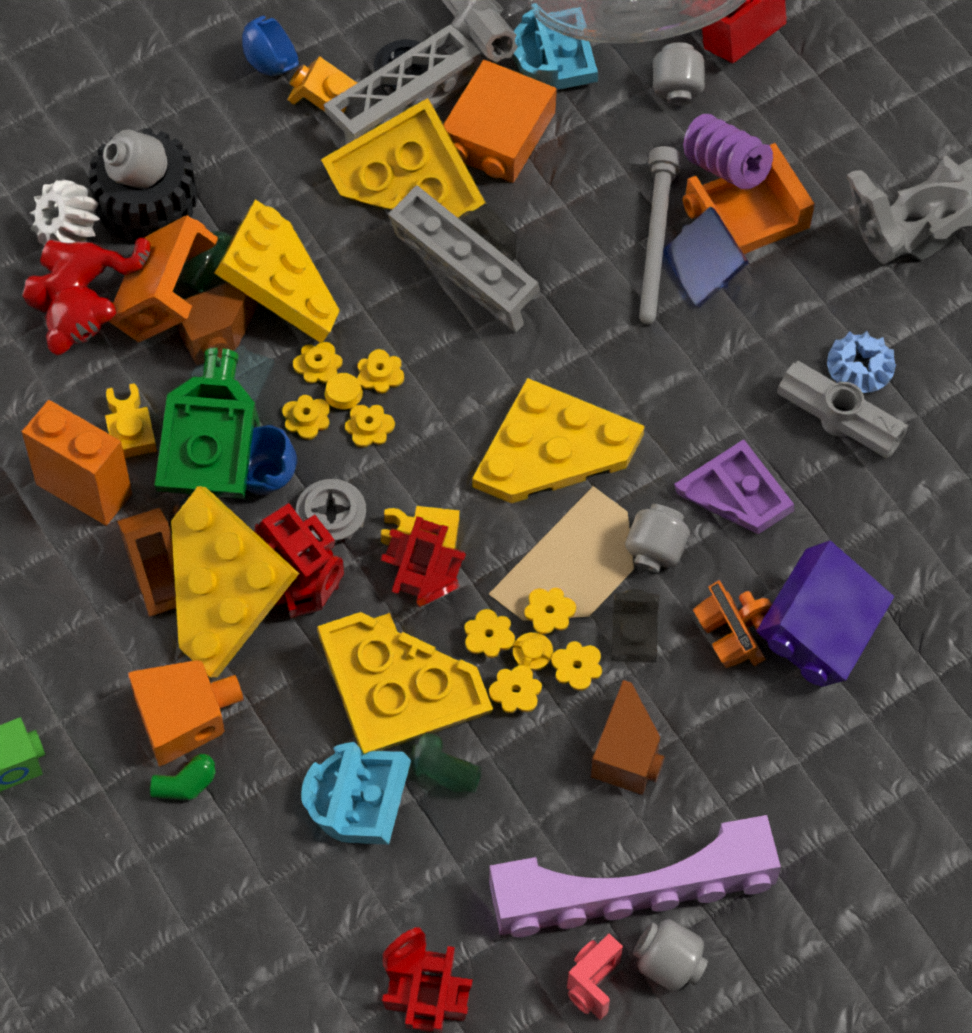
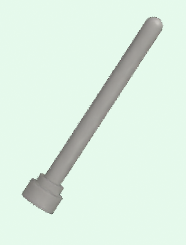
(664, 166)

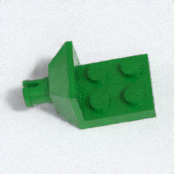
(208, 432)

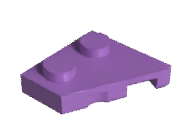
(737, 489)

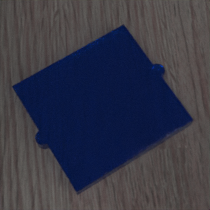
(705, 256)

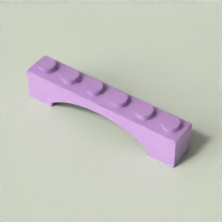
(535, 897)

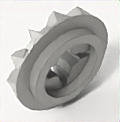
(345, 499)

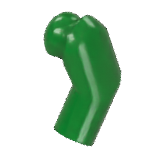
(188, 782)

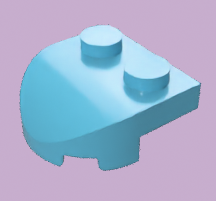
(552, 56)
(356, 793)

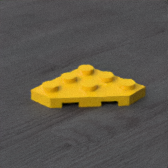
(400, 155)
(275, 270)
(553, 444)
(222, 580)
(398, 683)

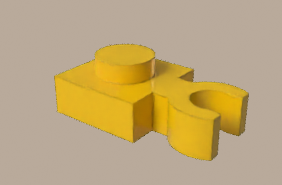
(130, 423)
(436, 515)

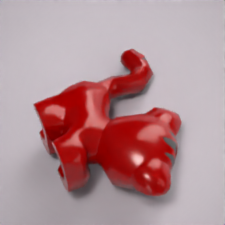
(71, 307)

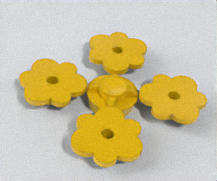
(343, 392)
(533, 650)

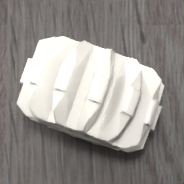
(64, 213)

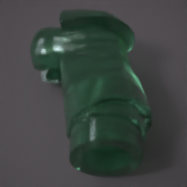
(201, 268)
(446, 769)

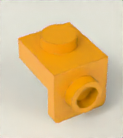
(319, 83)

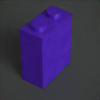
(825, 614)

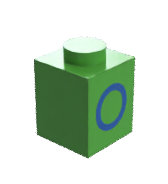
(18, 754)

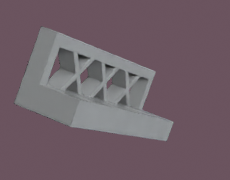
(437, 84)
(463, 257)

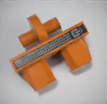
(721, 609)

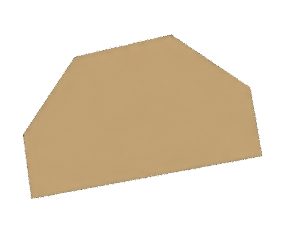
(578, 555)

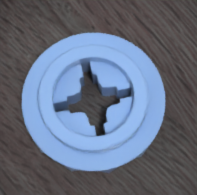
(880, 366)

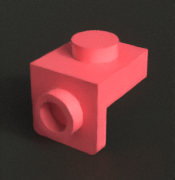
(592, 966)

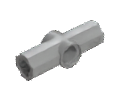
(484, 25)
(861, 421)

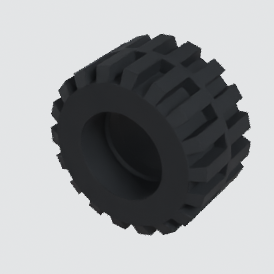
(145, 211)

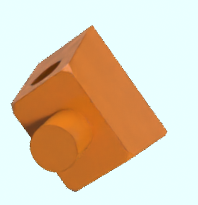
(181, 706)

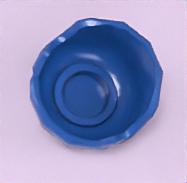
(268, 47)
(270, 461)

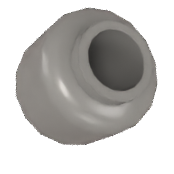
(678, 73)
(135, 159)
(657, 538)
(670, 955)

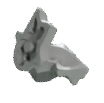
(940, 201)

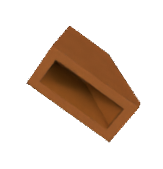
(216, 320)
(151, 558)
(628, 745)

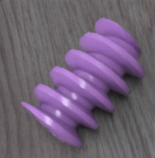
(727, 151)

